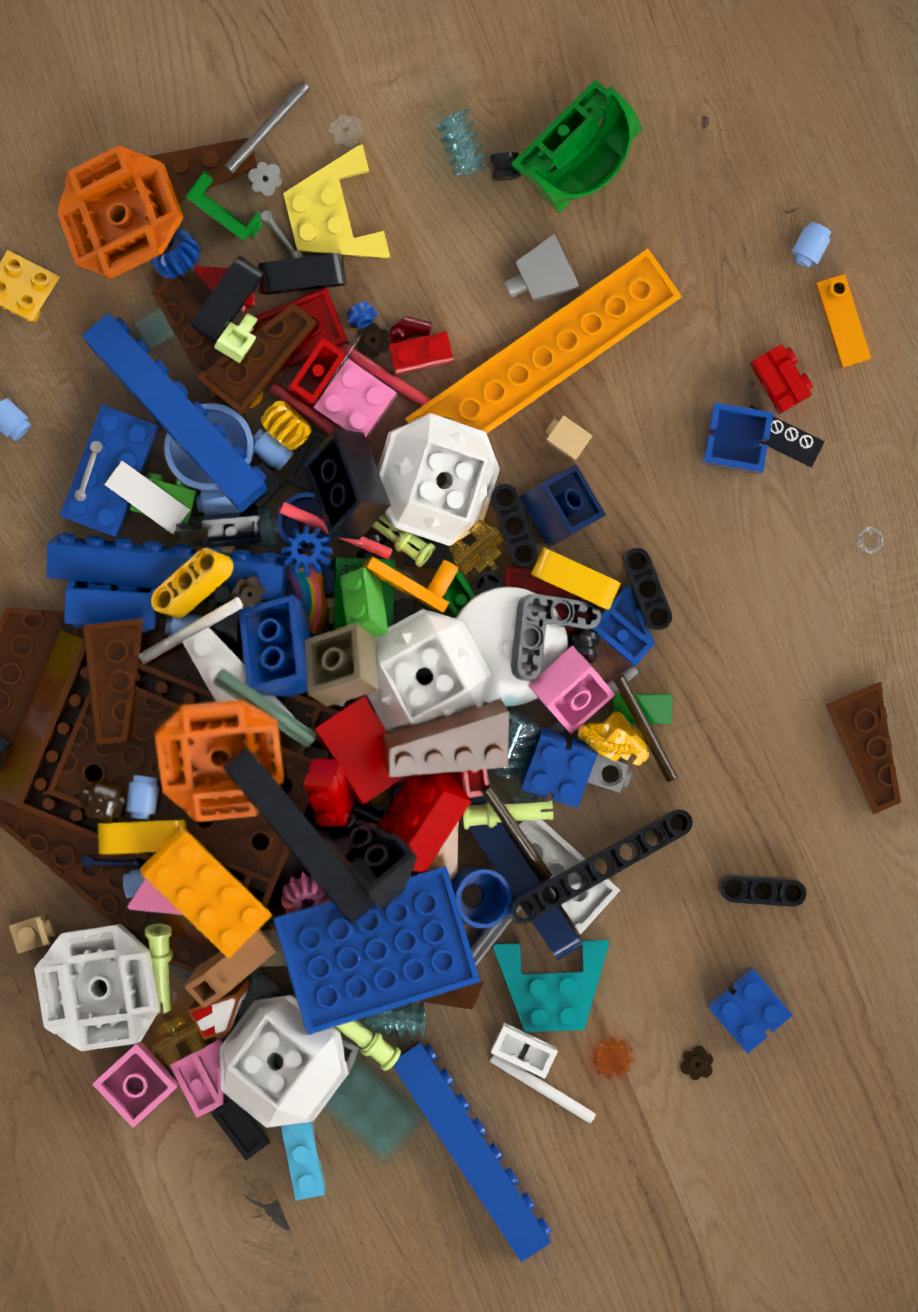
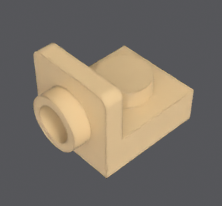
(32, 933)

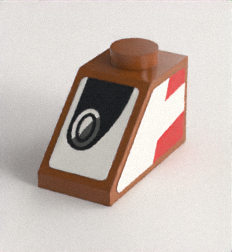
(221, 1015)

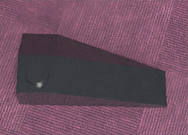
(372, 856)

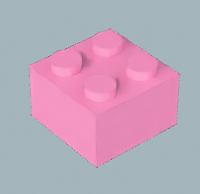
(355, 399)
(571, 689)
(136, 1083)

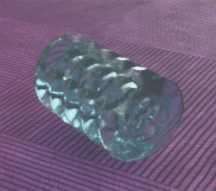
(461, 144)
(521, 738)
(399, 1019)

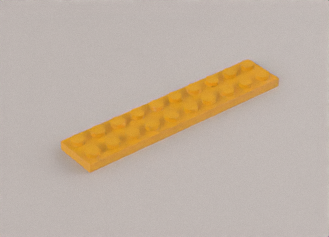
(557, 346)

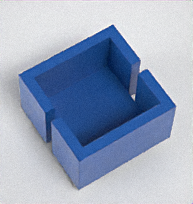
(737, 438)
(558, 769)
(749, 1010)

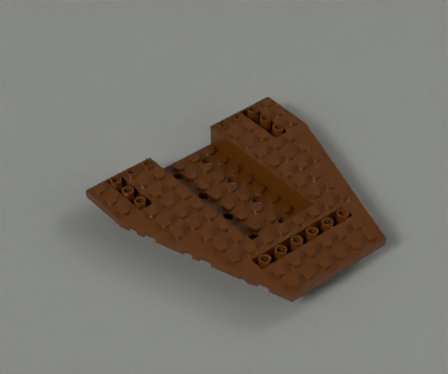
(53, 743)

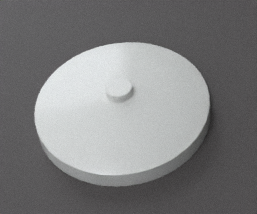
(492, 626)

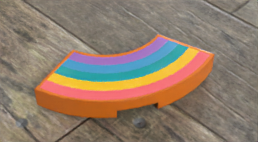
(311, 593)

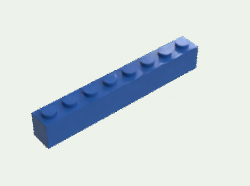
(175, 412)
(150, 563)
(471, 1151)

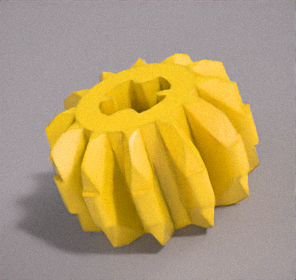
(286, 425)

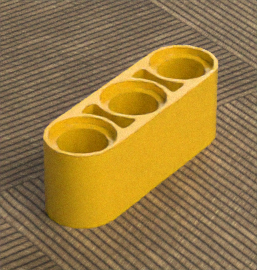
(575, 578)
(192, 583)
(136, 836)

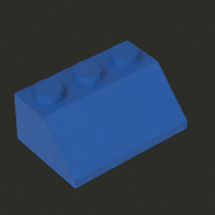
(103, 603)
(275, 646)

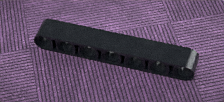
(298, 835)
(613, 860)

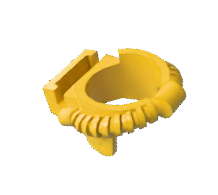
(615, 739)

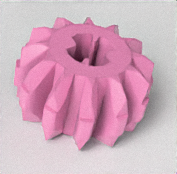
(302, 894)

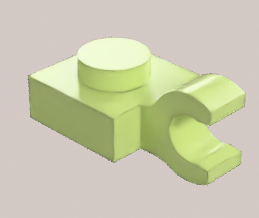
(236, 339)

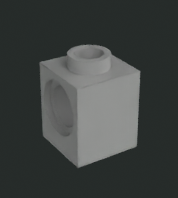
(622, 780)

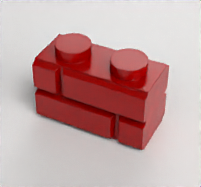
(421, 353)
(781, 378)
(328, 792)

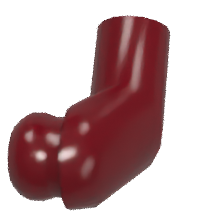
(407, 326)

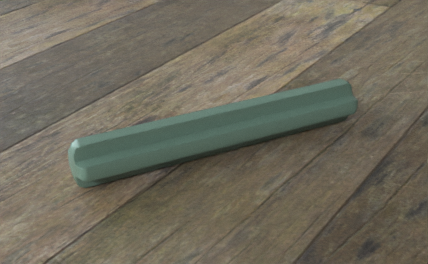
(286, 722)

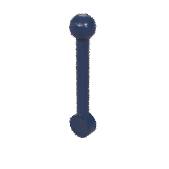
(89, 861)

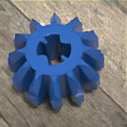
(178, 256)
(311, 541)

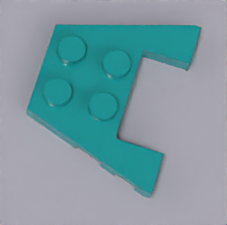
(553, 998)

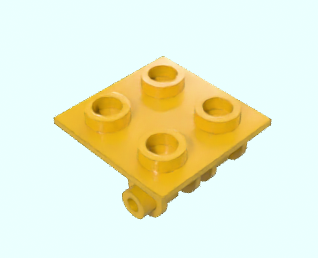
(24, 286)

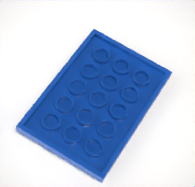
(380, 961)

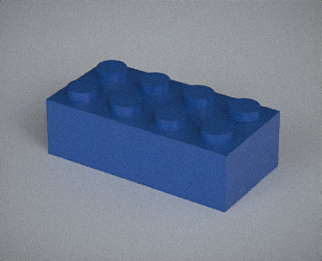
(124, 440)

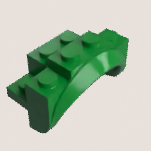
(579, 149)

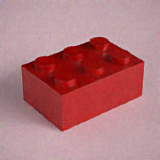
(426, 814)

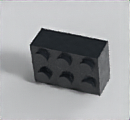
(347, 484)

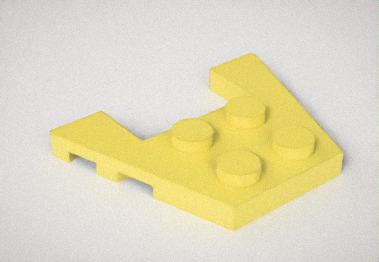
(320, 213)

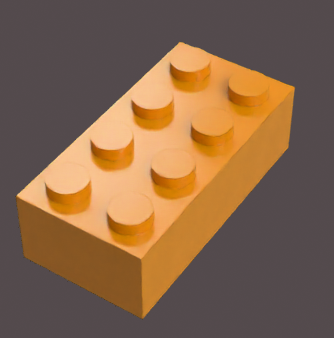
(205, 892)

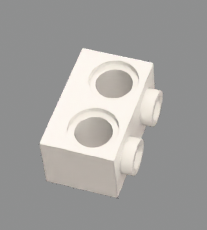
(524, 1050)

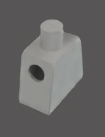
(543, 272)

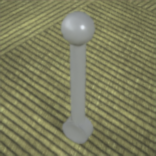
(267, 217)
(96, 447)

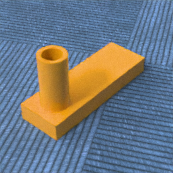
(843, 321)
(430, 597)

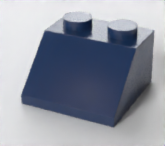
(562, 505)

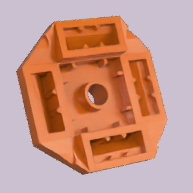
(97, 197)
(195, 775)

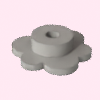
(266, 187)

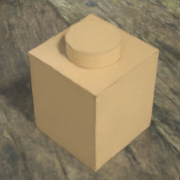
(567, 437)

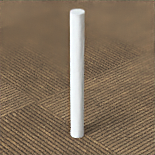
(190, 630)
(544, 1088)

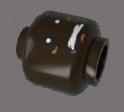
(103, 801)

